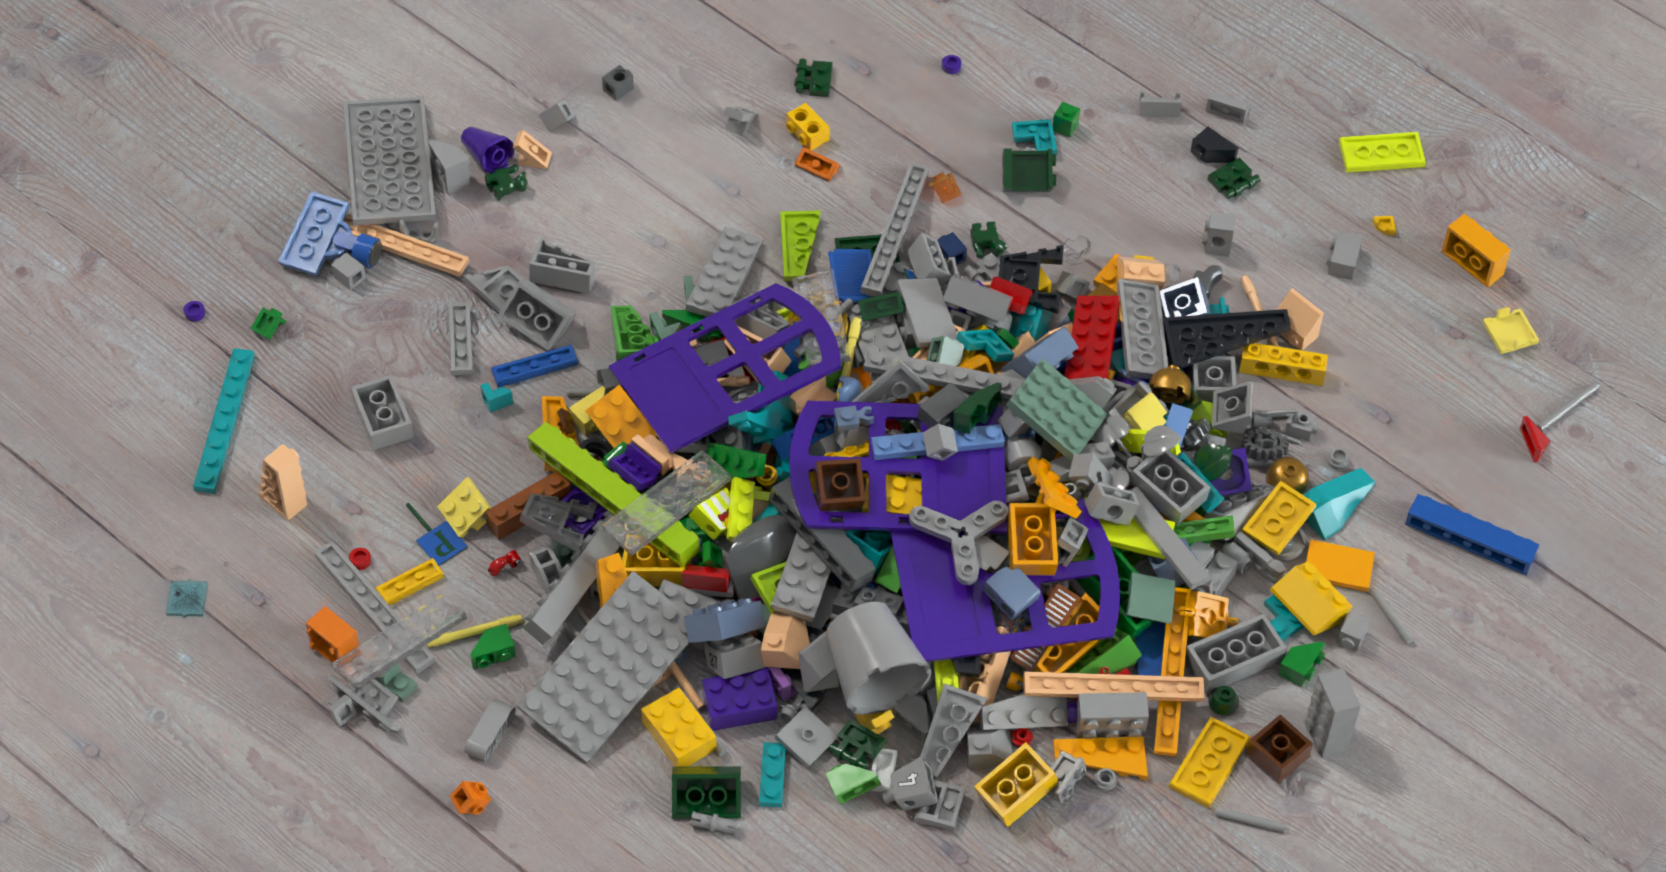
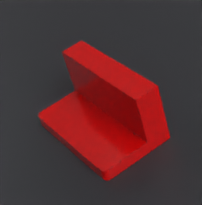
(1020, 294)
(706, 578)

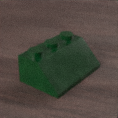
(706, 791)

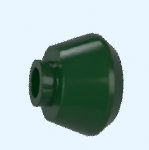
(1223, 700)

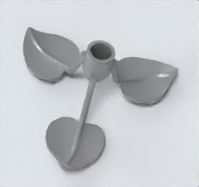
(1157, 441)

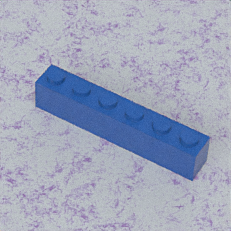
(1472, 534)

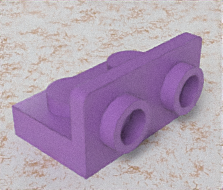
(782, 683)

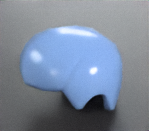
(850, 389)

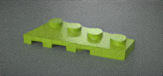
(798, 238)

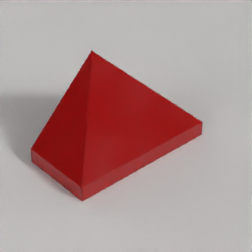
(1534, 438)

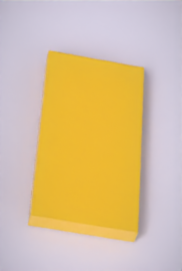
(1209, 762)

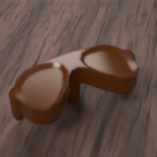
(567, 426)

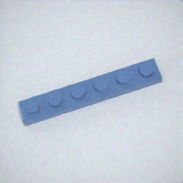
(913, 443)

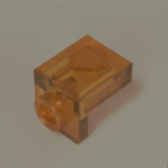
(945, 187)

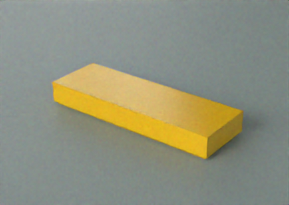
(410, 582)

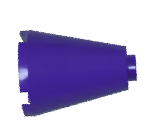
(488, 148)

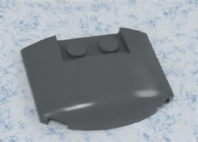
(757, 549)

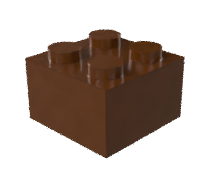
(839, 484)
(1279, 748)

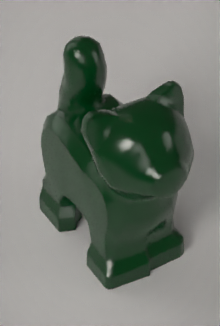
(502, 182)
(986, 239)

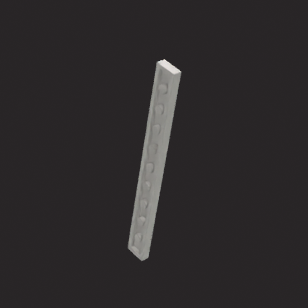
(894, 230)

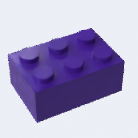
(739, 699)

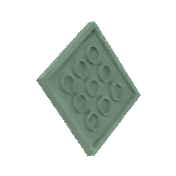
(1056, 409)

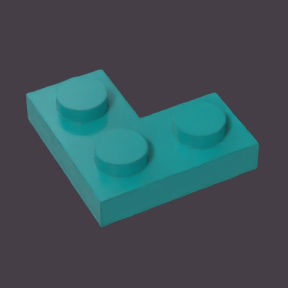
(1038, 131)
(987, 341)
(1285, 622)

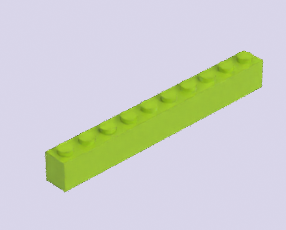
(605, 487)

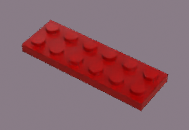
(1094, 334)

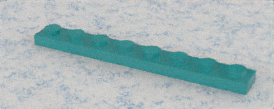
(224, 421)

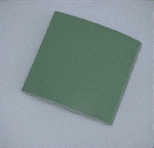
(1150, 598)

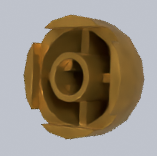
(1171, 385)
(1289, 471)

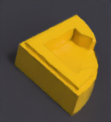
(1385, 224)

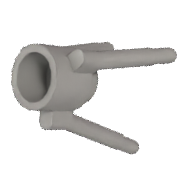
(1264, 418)

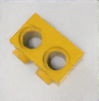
(807, 126)

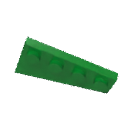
(737, 461)

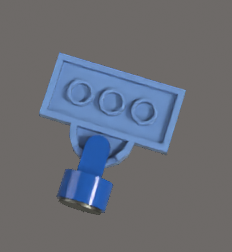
(324, 235)

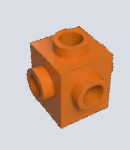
(470, 797)

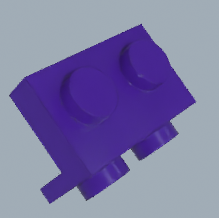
(635, 467)

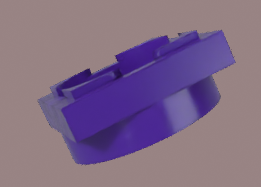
(1240, 478)
(583, 527)

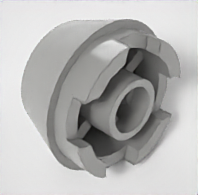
(1019, 452)

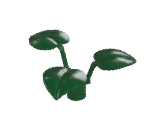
(1213, 463)

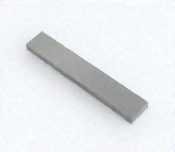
(1169, 543)

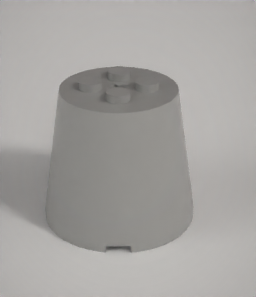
(875, 658)

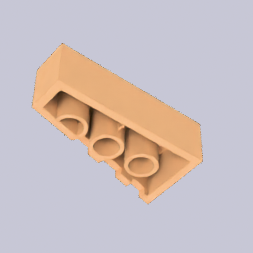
(283, 482)
(990, 675)

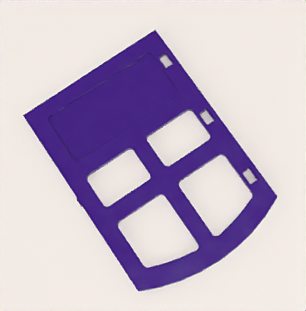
(683, 395)
(947, 486)
(958, 620)

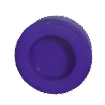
(951, 64)
(194, 311)
(1072, 711)

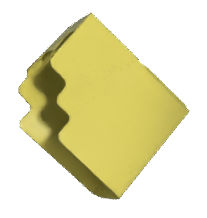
(1146, 413)

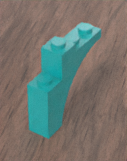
(766, 422)

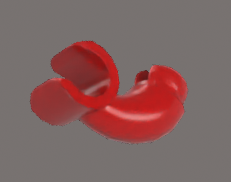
(498, 564)

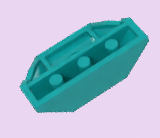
(1034, 320)

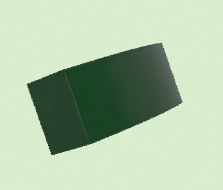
(977, 408)

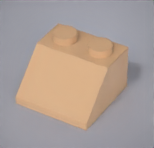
(1141, 270)
(1304, 320)

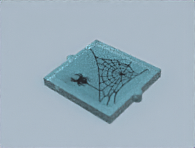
(187, 598)

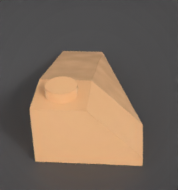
(783, 641)

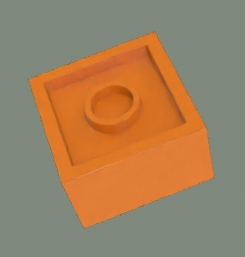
(331, 635)

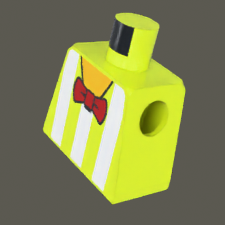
(713, 514)

